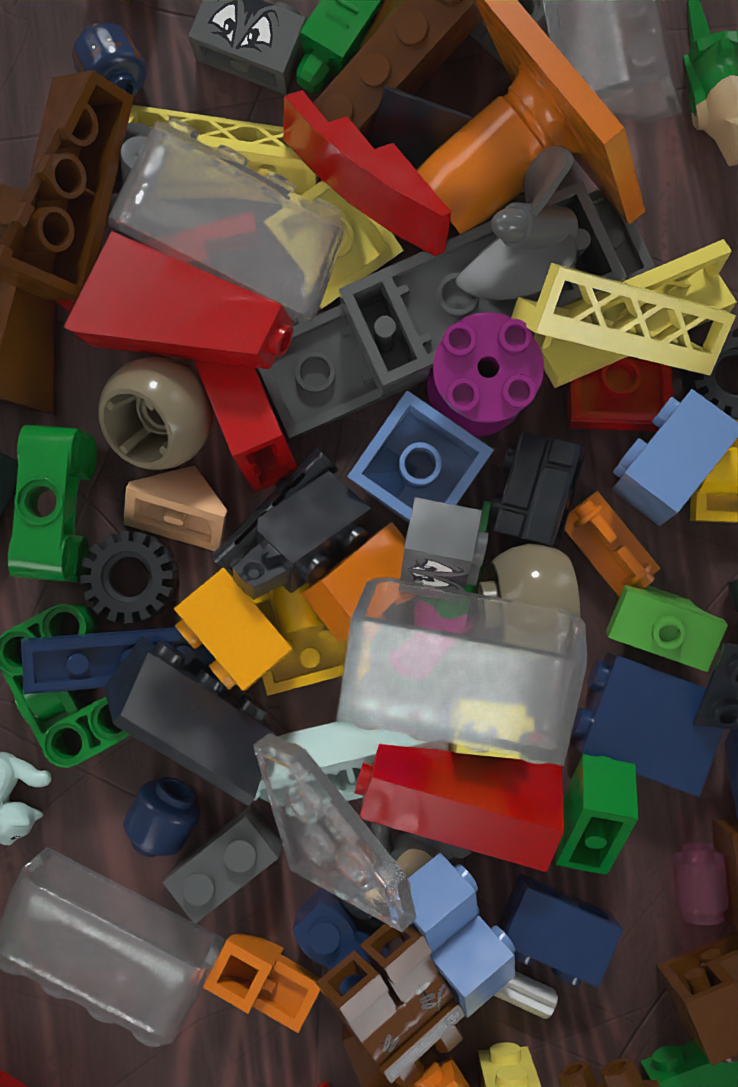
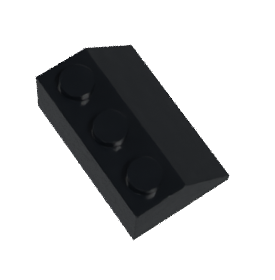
(189, 717)

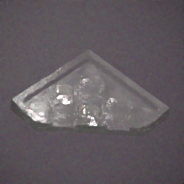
(328, 838)

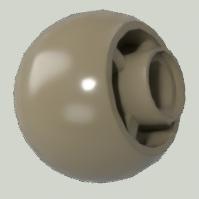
(155, 413)
(534, 577)

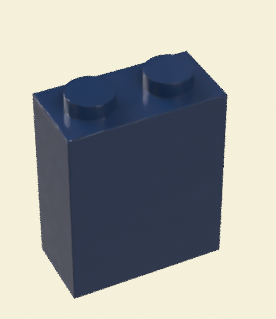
(648, 722)

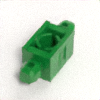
(332, 39)

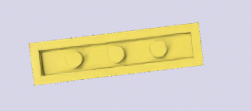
(265, 153)
(688, 277)
(629, 334)

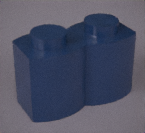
(331, 933)

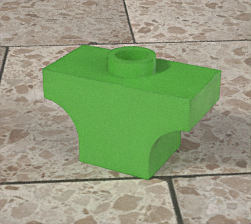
(666, 626)

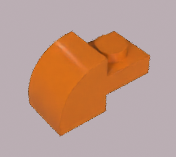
(256, 975)

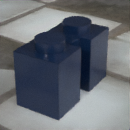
(559, 932)

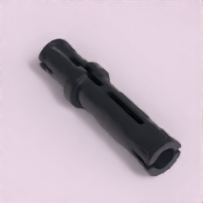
(245, 536)

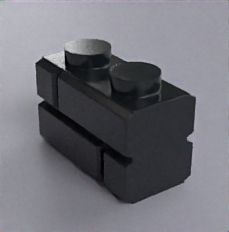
(537, 490)

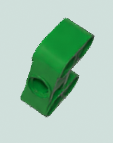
(55, 461)
(55, 711)

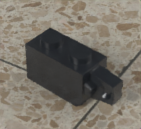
(304, 537)

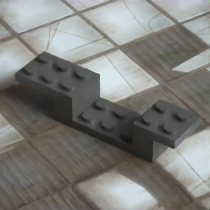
(396, 317)

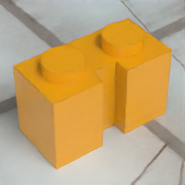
(232, 631)

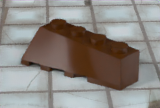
(399, 51)
(69, 188)
(25, 334)

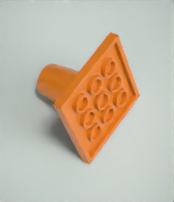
(543, 108)

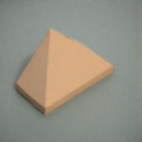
(177, 507)

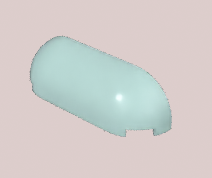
(342, 748)

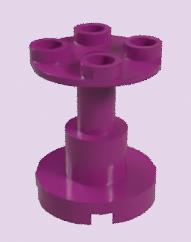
(485, 372)

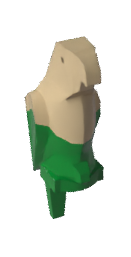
(713, 81)

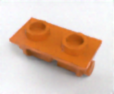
(610, 545)

